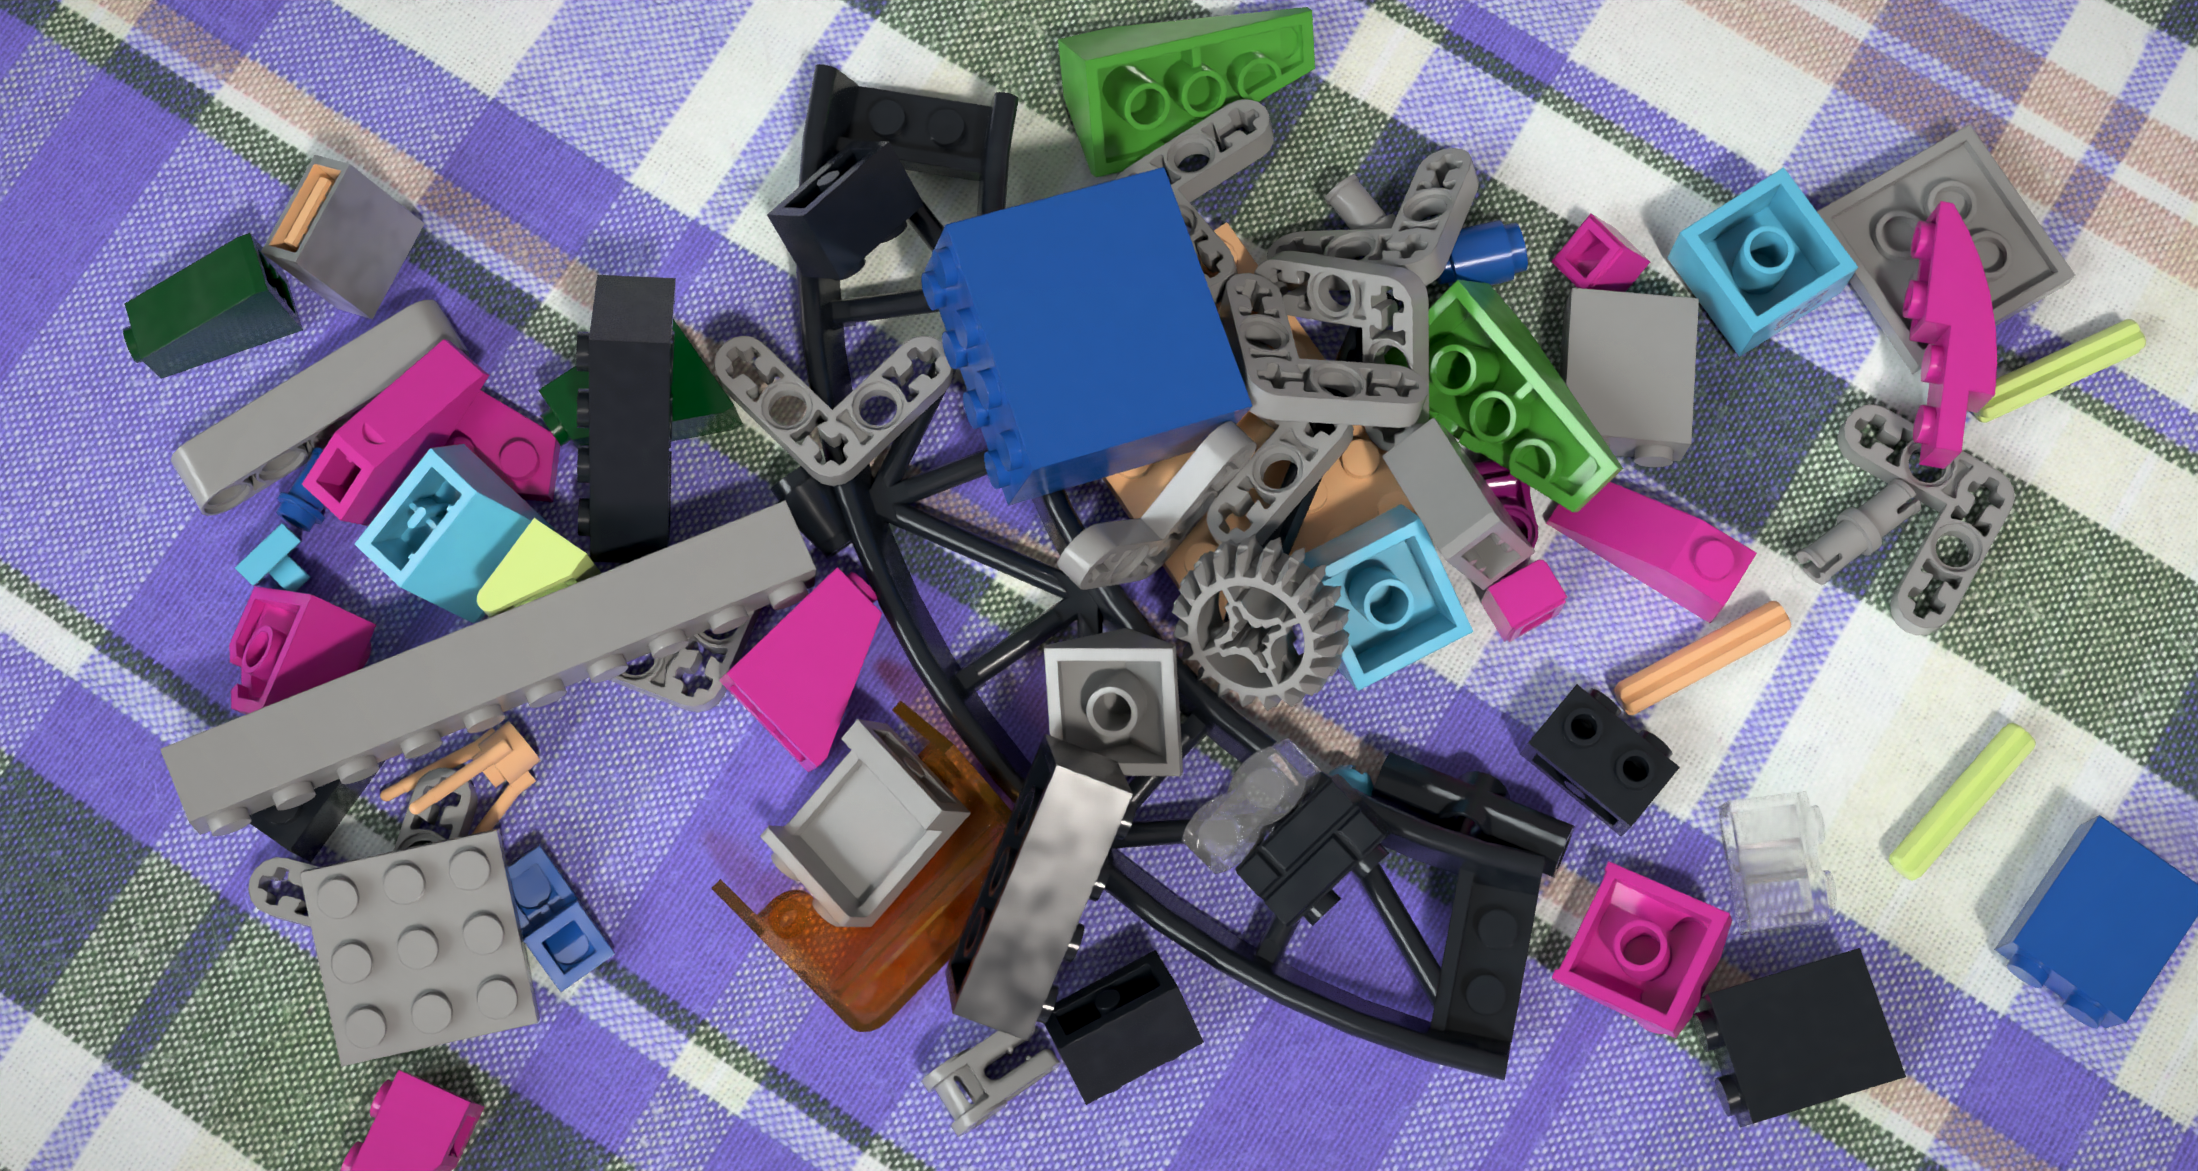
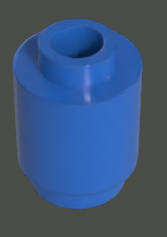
(1486, 254)

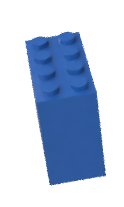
(1083, 335)

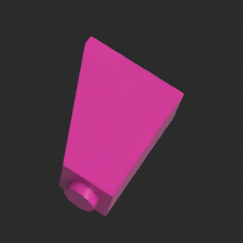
(808, 667)

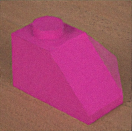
(292, 645)

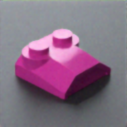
(1645, 950)

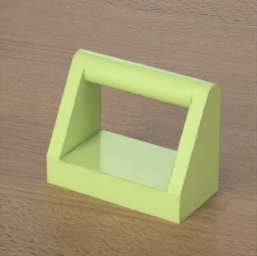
(534, 568)

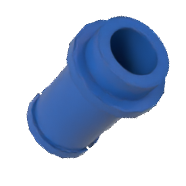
(299, 505)

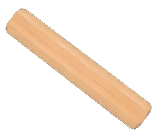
(1702, 657)

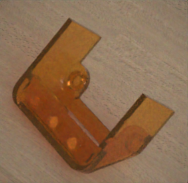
(879, 968)

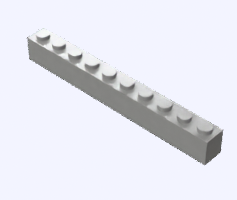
(489, 669)

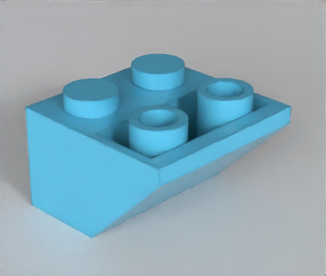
(447, 529)

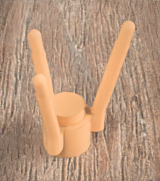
(501, 758)

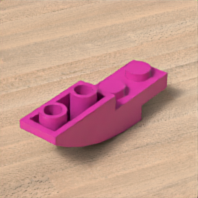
(1955, 313)

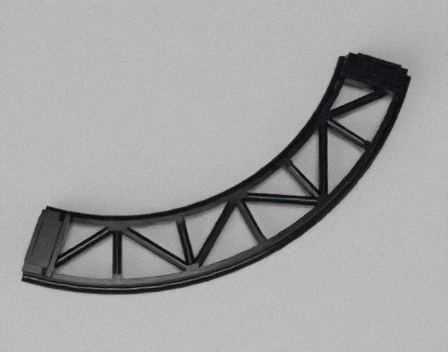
(1497, 884)

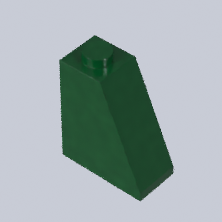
(211, 310)
(698, 399)

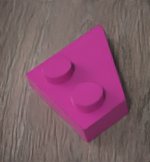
(510, 446)

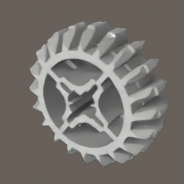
(1265, 600)

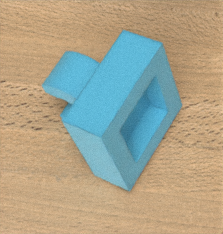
(273, 558)

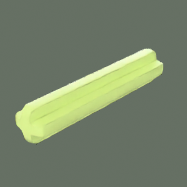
(2063, 368)
(1962, 801)

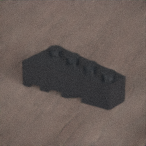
(627, 417)

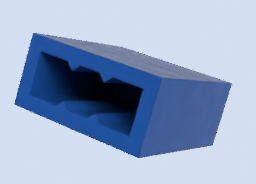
(2101, 924)

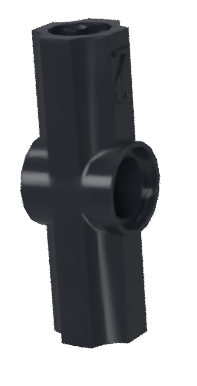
(1473, 806)

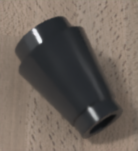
(814, 511)

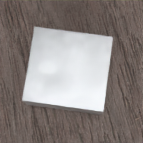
(343, 236)

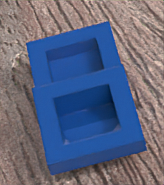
(555, 920)

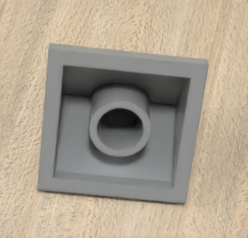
(1117, 699)

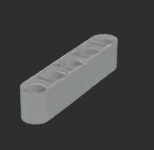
(305, 411)

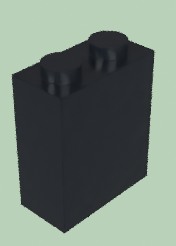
(1797, 1038)

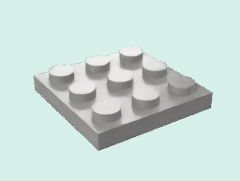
(1881, 217)
(420, 947)

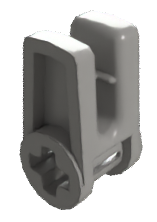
(987, 1094)

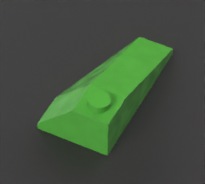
(1155, 80)
(1507, 398)

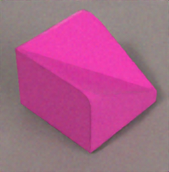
(1600, 258)
(1524, 600)

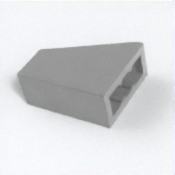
(1456, 504)

